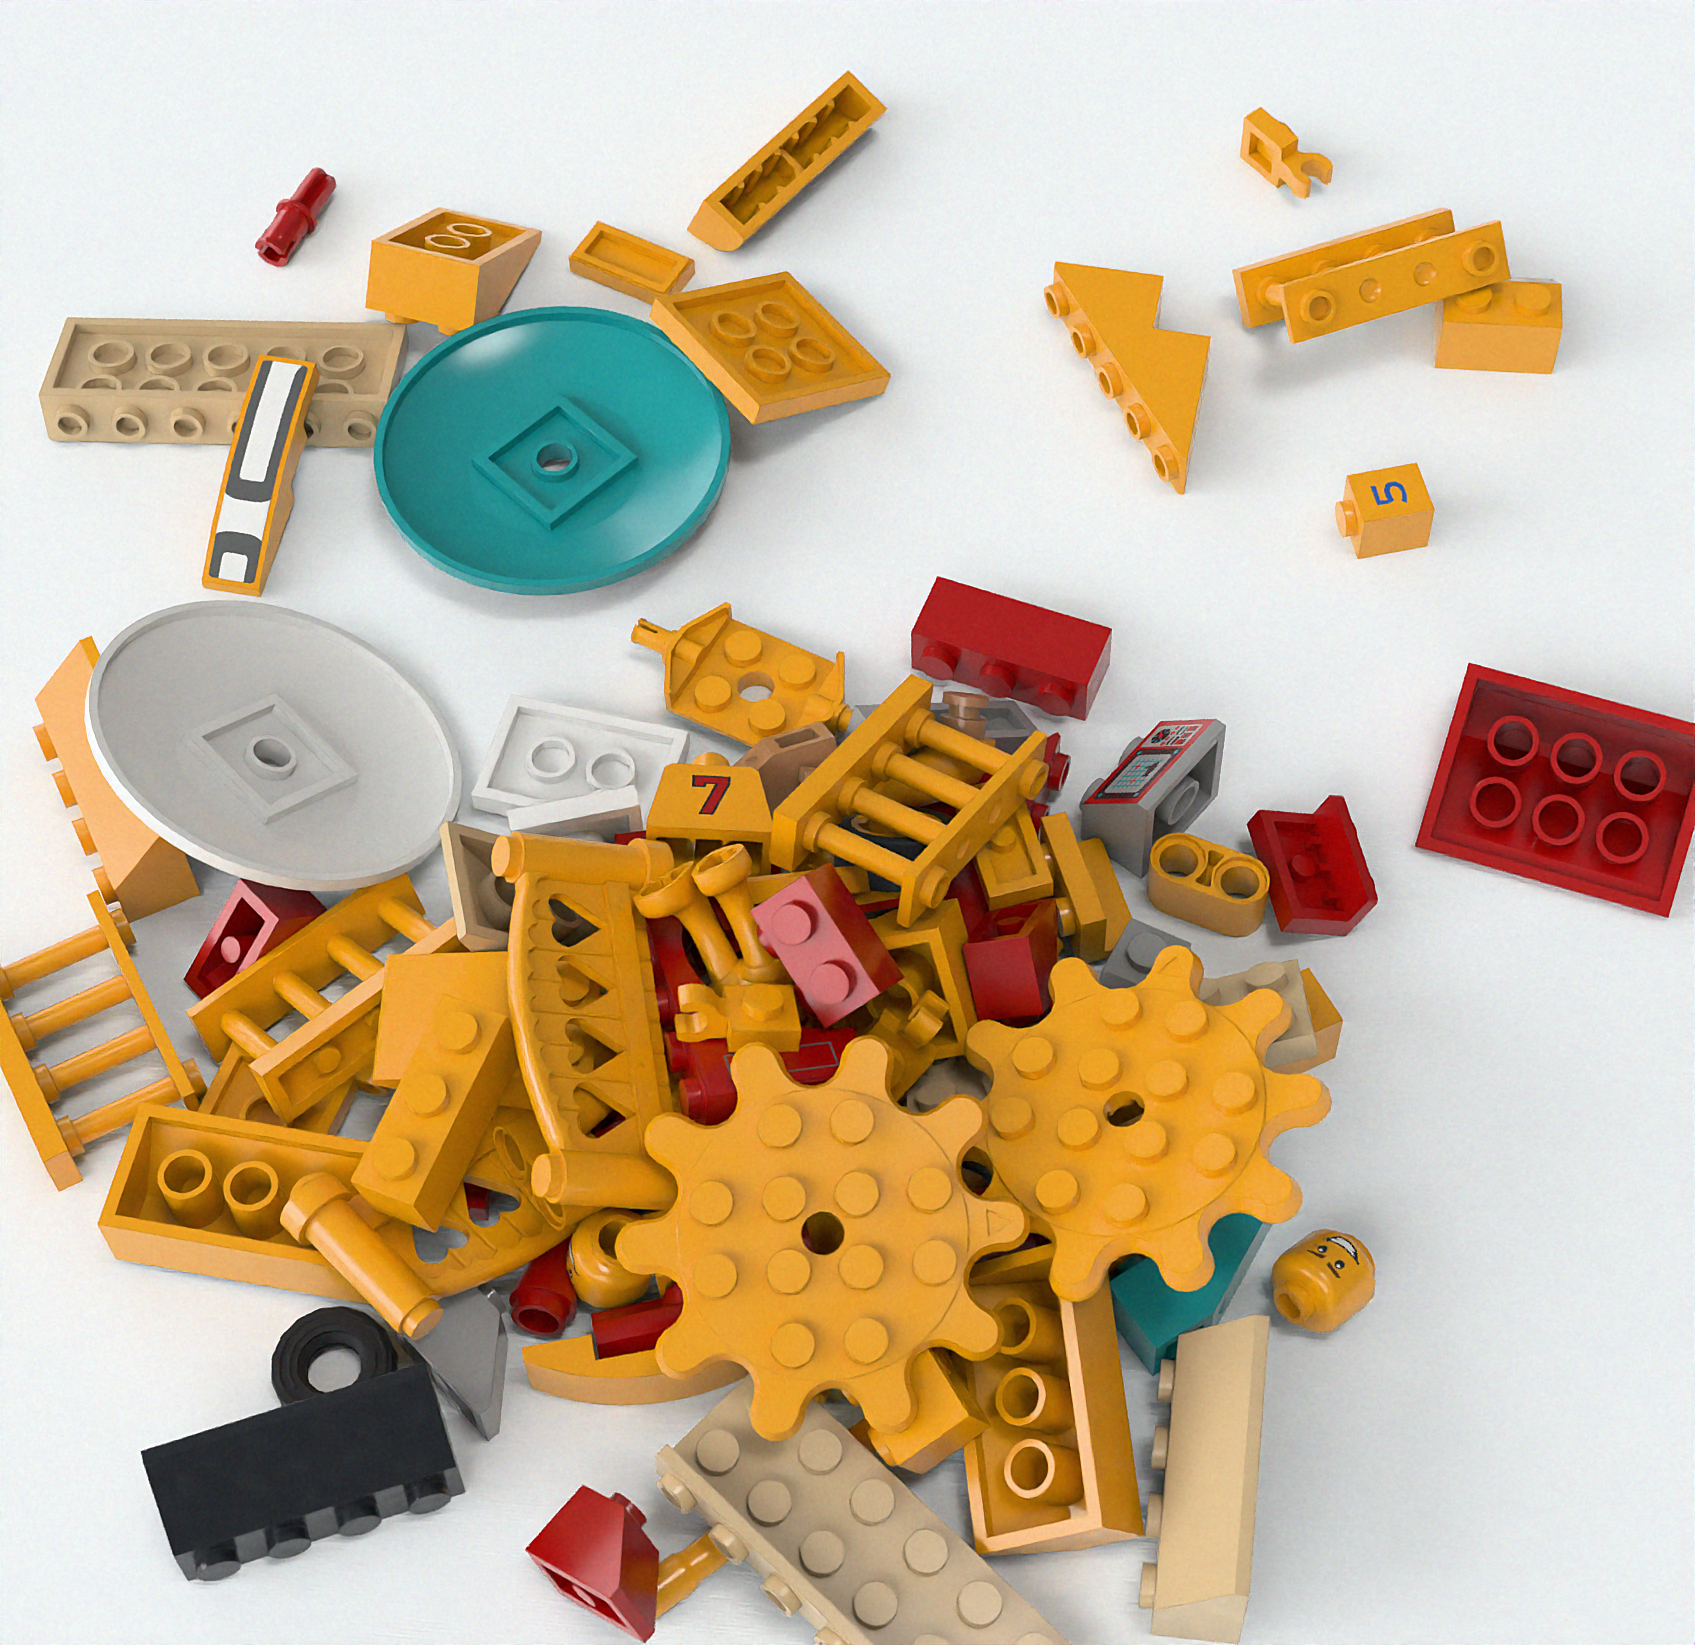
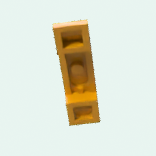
(572, 1372)

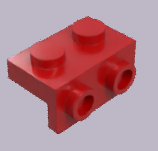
(1314, 868)

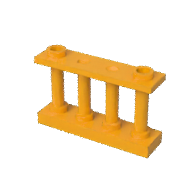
(1371, 274)
(877, 753)
(340, 1034)
(40, 1086)

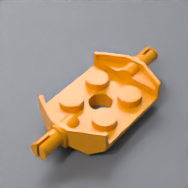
(720, 658)

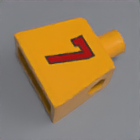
(710, 808)

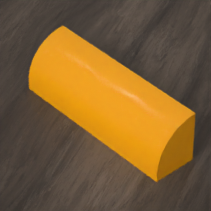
(786, 164)

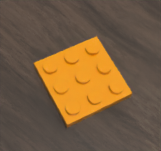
(769, 346)

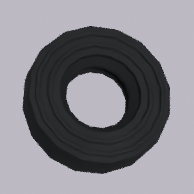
(319, 1332)

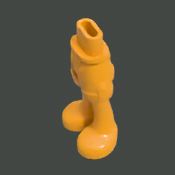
(685, 894)

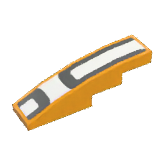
(259, 476)

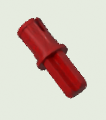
(295, 218)

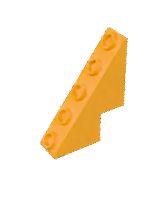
(1147, 370)

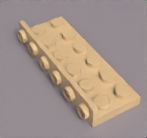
(191, 377)
(839, 1535)

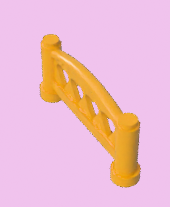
(599, 886)
(380, 1251)

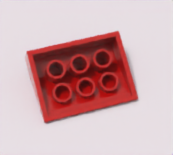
(1564, 790)

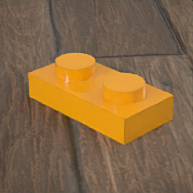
(1013, 863)

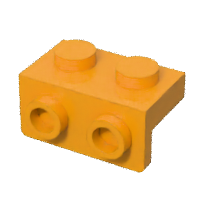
(1085, 890)

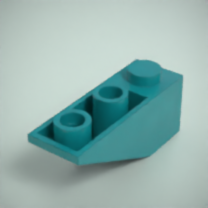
(1154, 1314)

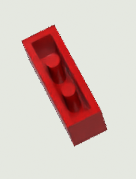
(1010, 648)

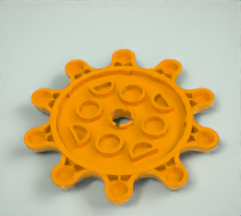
(1188, 1157)
(806, 1316)

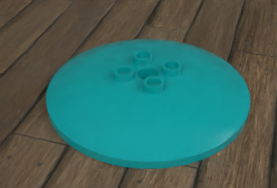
(537, 385)

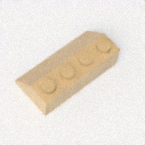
(1208, 1482)

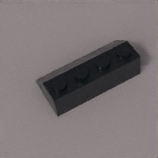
(304, 1473)

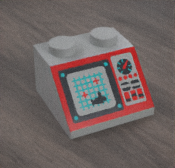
(1154, 790)

